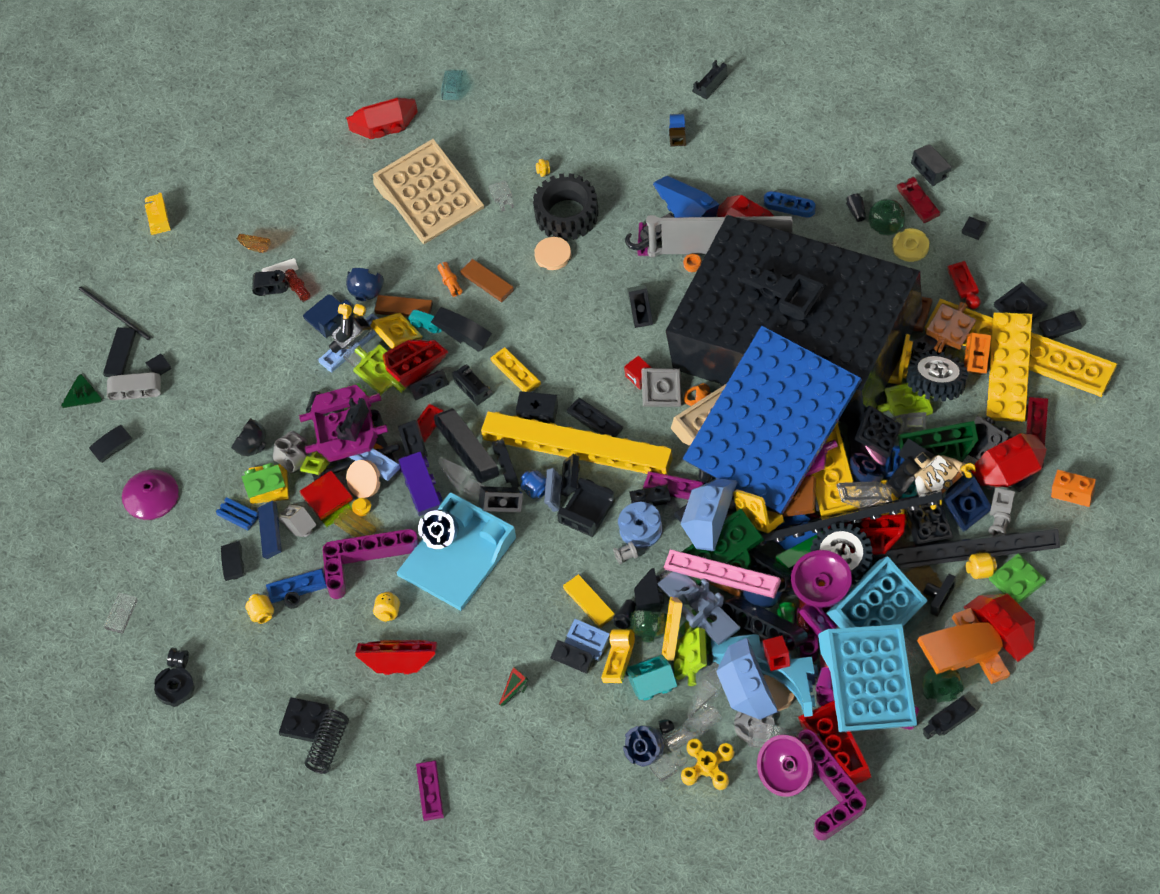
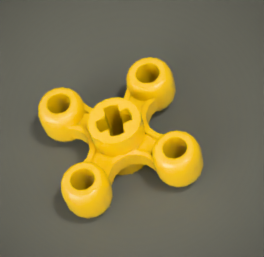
(711, 769)

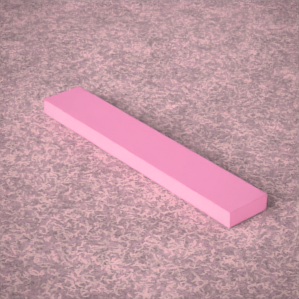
(722, 573)

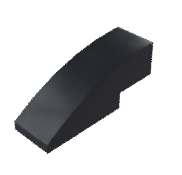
(461, 328)

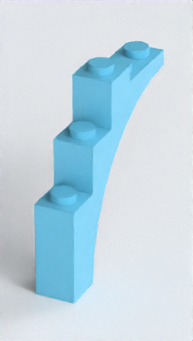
(796, 678)

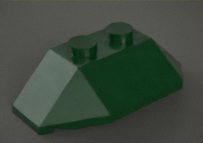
(951, 440)

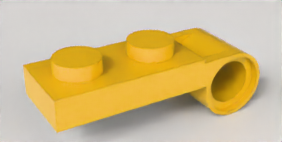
(621, 649)

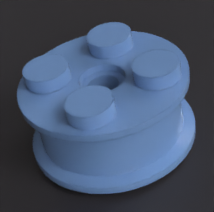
(640, 524)

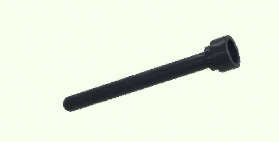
(345, 465)

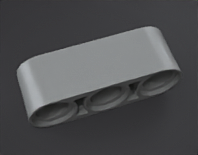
(133, 386)

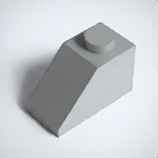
(297, 520)

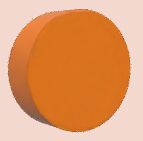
(692, 262)

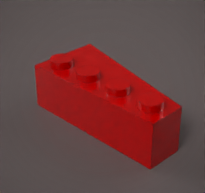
(839, 744)

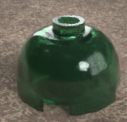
(886, 216)
(648, 625)
(943, 685)

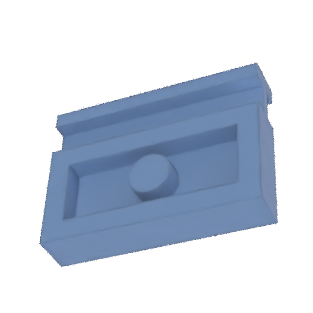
(588, 638)

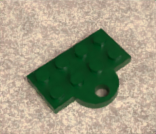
(734, 542)

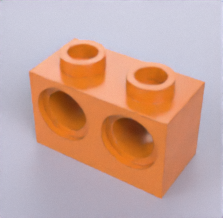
(977, 353)

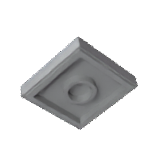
(661, 387)

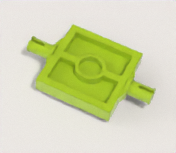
(373, 370)
(904, 401)
(690, 654)

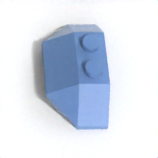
(707, 512)
(745, 681)

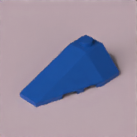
(685, 200)

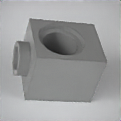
(1002, 501)

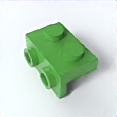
(263, 480)

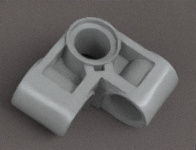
(289, 451)

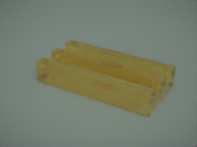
(343, 516)

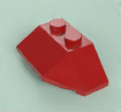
(383, 118)
(741, 207)
(413, 360)
(1010, 461)
(881, 531)
(1009, 620)
(396, 655)

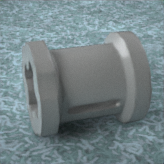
(1000, 523)
(625, 553)

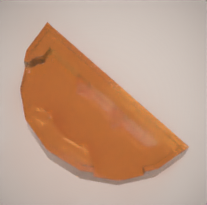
(254, 243)

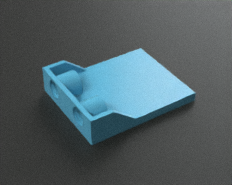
(461, 567)
(869, 677)

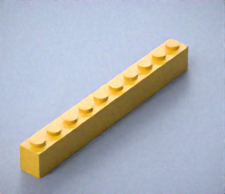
(568, 441)

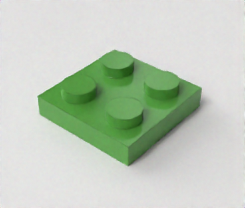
(1017, 579)

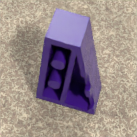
(420, 483)

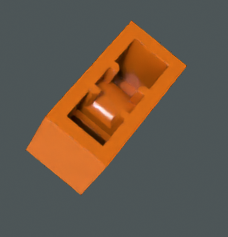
(1073, 488)

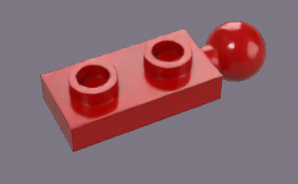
(964, 284)

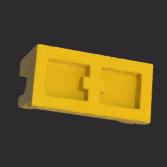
(157, 214)

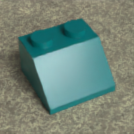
(651, 677)

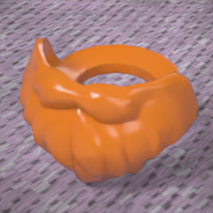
(701, 392)

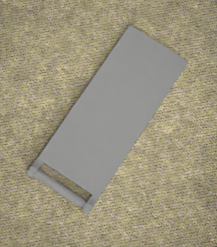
(696, 234)

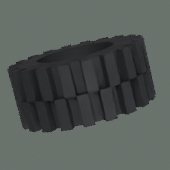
(565, 189)

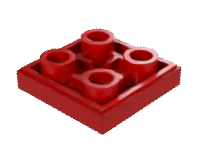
(326, 495)

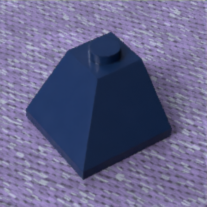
(966, 502)

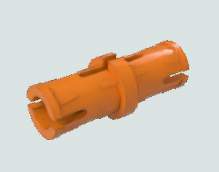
(449, 279)

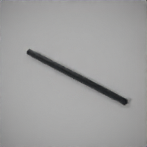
(113, 312)

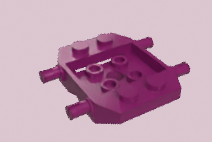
(325, 426)

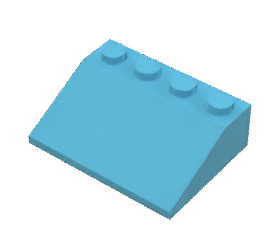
(878, 599)

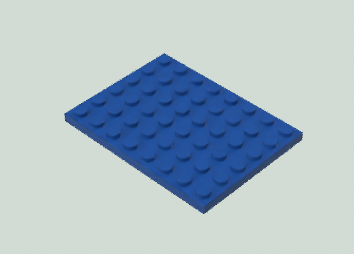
(772, 419)

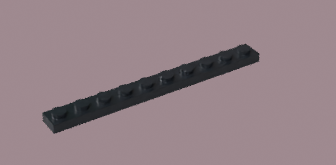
(853, 516)
(962, 549)

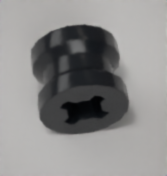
(177, 658)

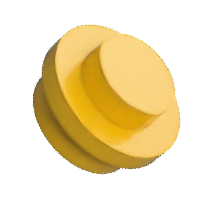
(543, 167)
(361, 506)

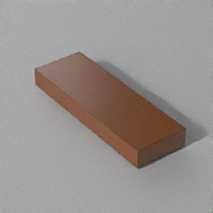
(487, 280)
(392, 305)

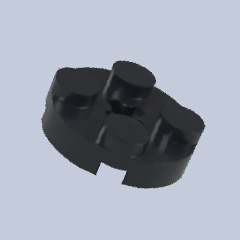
(172, 676)

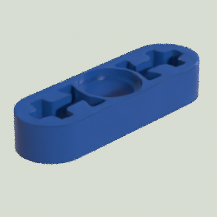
(804, 203)

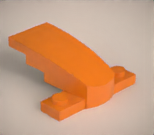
(965, 646)

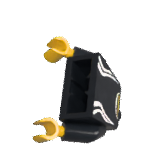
(352, 328)

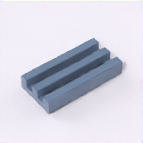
(553, 490)

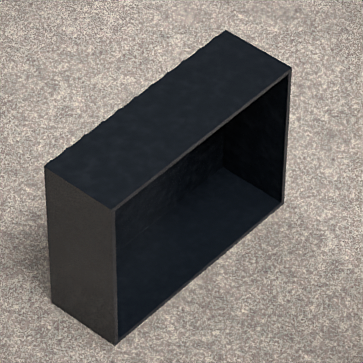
(853, 323)

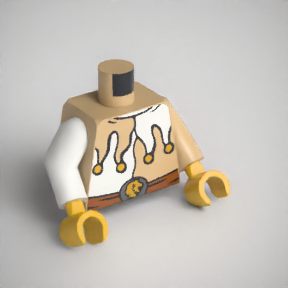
(939, 473)

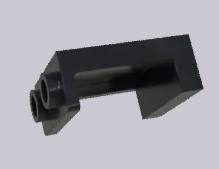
(587, 507)

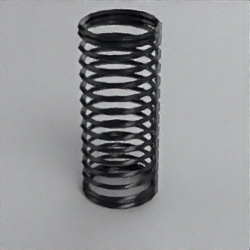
(320, 760)

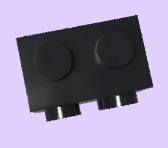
(988, 436)

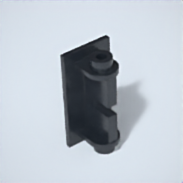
(428, 385)
(658, 495)

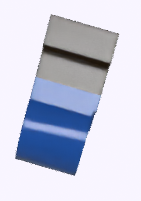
(677, 130)

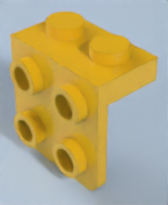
(902, 366)
(756, 511)

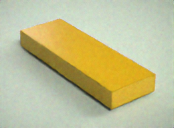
(515, 370)
(589, 601)
(672, 628)

